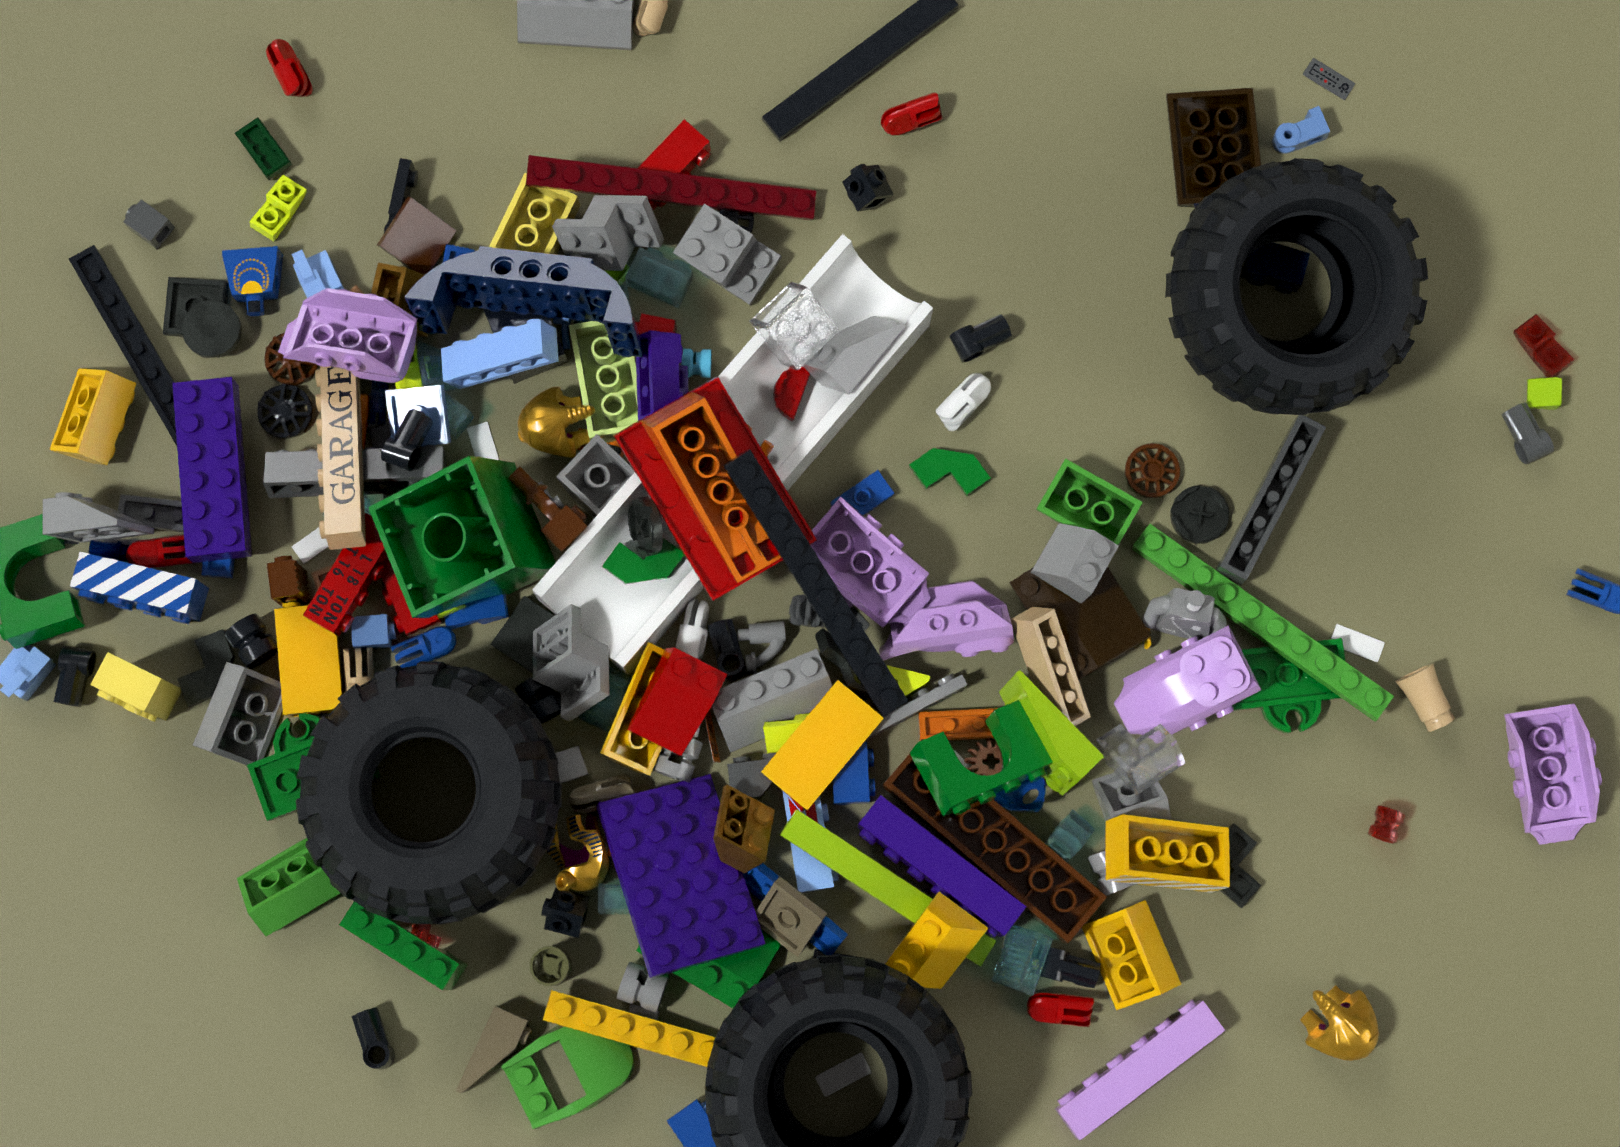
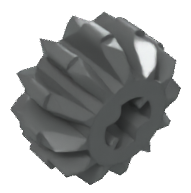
(803, 613)

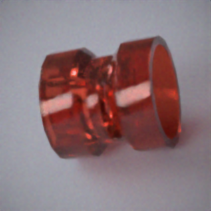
(1386, 824)

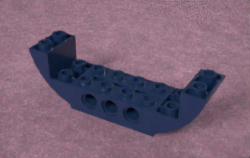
(525, 285)

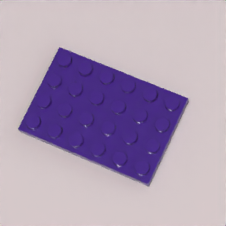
(675, 886)

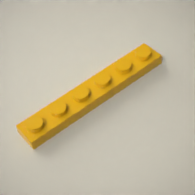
(628, 1028)

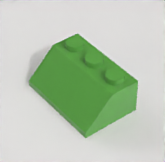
(1088, 502)
(284, 888)

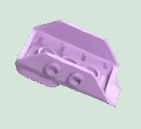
(352, 334)
(869, 565)
(955, 619)
(1187, 685)
(1553, 771)

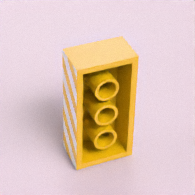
(1167, 853)

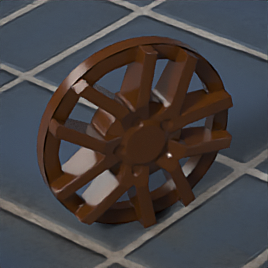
(288, 365)
(1152, 470)

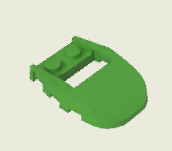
(597, 1061)

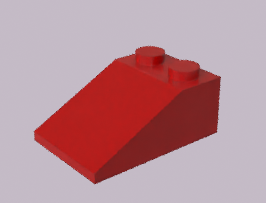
(676, 700)

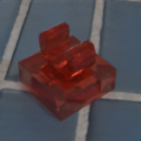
(422, 932)

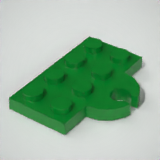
(1286, 687)
(277, 774)

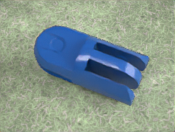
(1606, 595)
(425, 646)

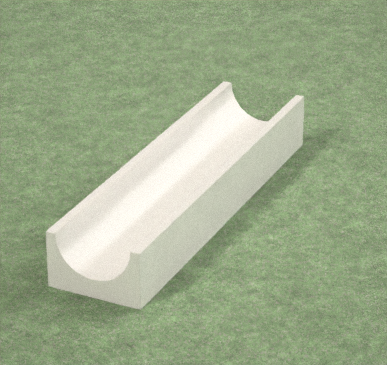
(643, 611)

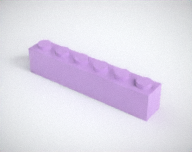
(1139, 1069)

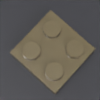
(789, 916)

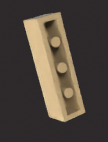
(1050, 661)

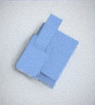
(316, 272)
(24, 671)

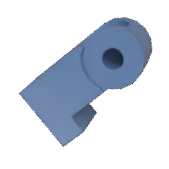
(1304, 133)

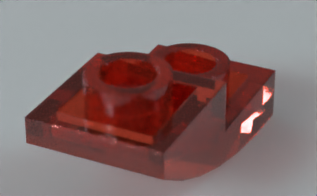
(1542, 348)

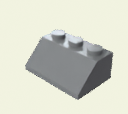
(241, 715)

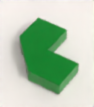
(962, 467)
(633, 569)

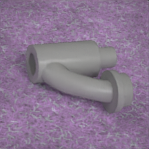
(763, 633)

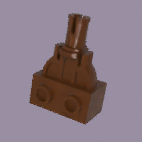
(564, 523)

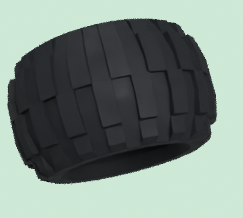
(1369, 273)
(496, 843)
(848, 995)

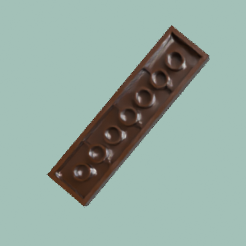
(1005, 854)

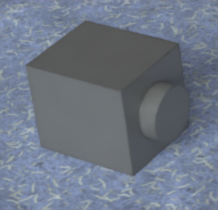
(148, 223)

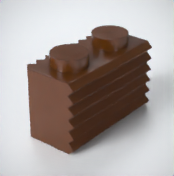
(287, 581)

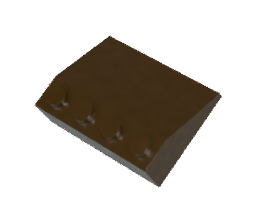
(1211, 140)
(1094, 629)

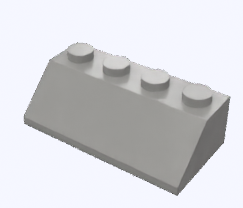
(576, 23)
(768, 697)

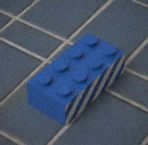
(140, 587)

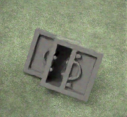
(610, 230)
(727, 254)
(571, 662)

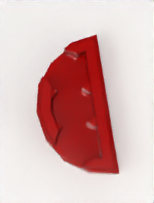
(789, 391)

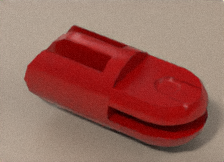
(288, 69)
(912, 115)
(151, 552)
(1060, 1009)

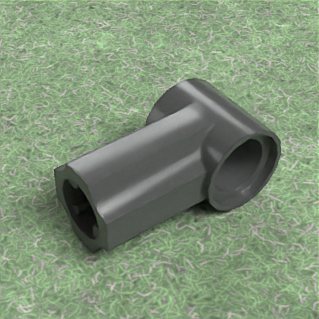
(1530, 440)

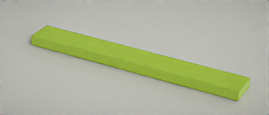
(866, 874)

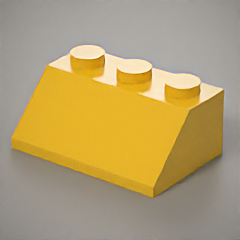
(93, 416)
(937, 943)
(1131, 955)

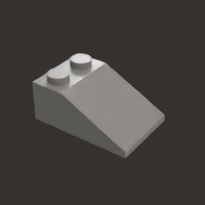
(852, 353)
(85, 521)

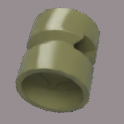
(550, 966)

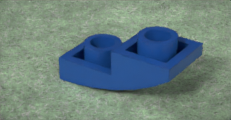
(480, 611)

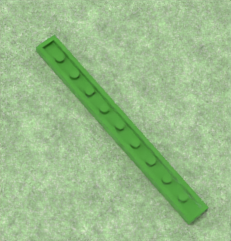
(1264, 623)

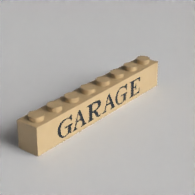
(341, 457)

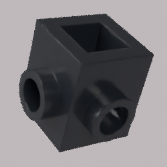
(867, 187)
(565, 912)

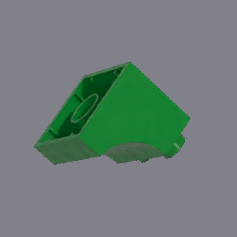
(461, 536)

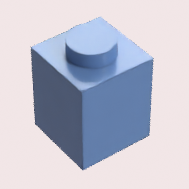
(373, 631)

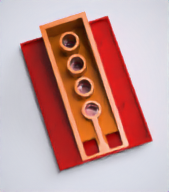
(681, 464)

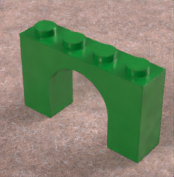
(39, 619)
(957, 787)
(409, 950)

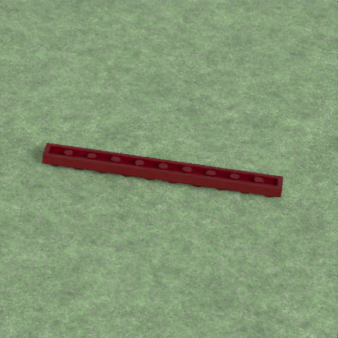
(670, 187)

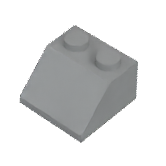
(595, 475)
(1074, 560)
(1118, 799)

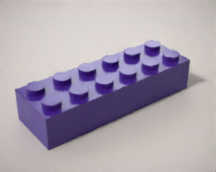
(212, 470)
(940, 866)

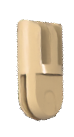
(649, 16)
(358, 679)

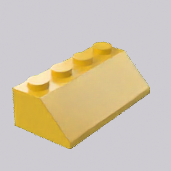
(622, 745)

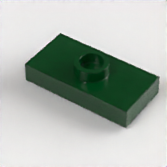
(263, 148)

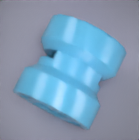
(702, 359)

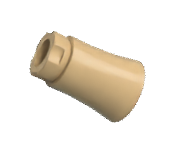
(1427, 697)

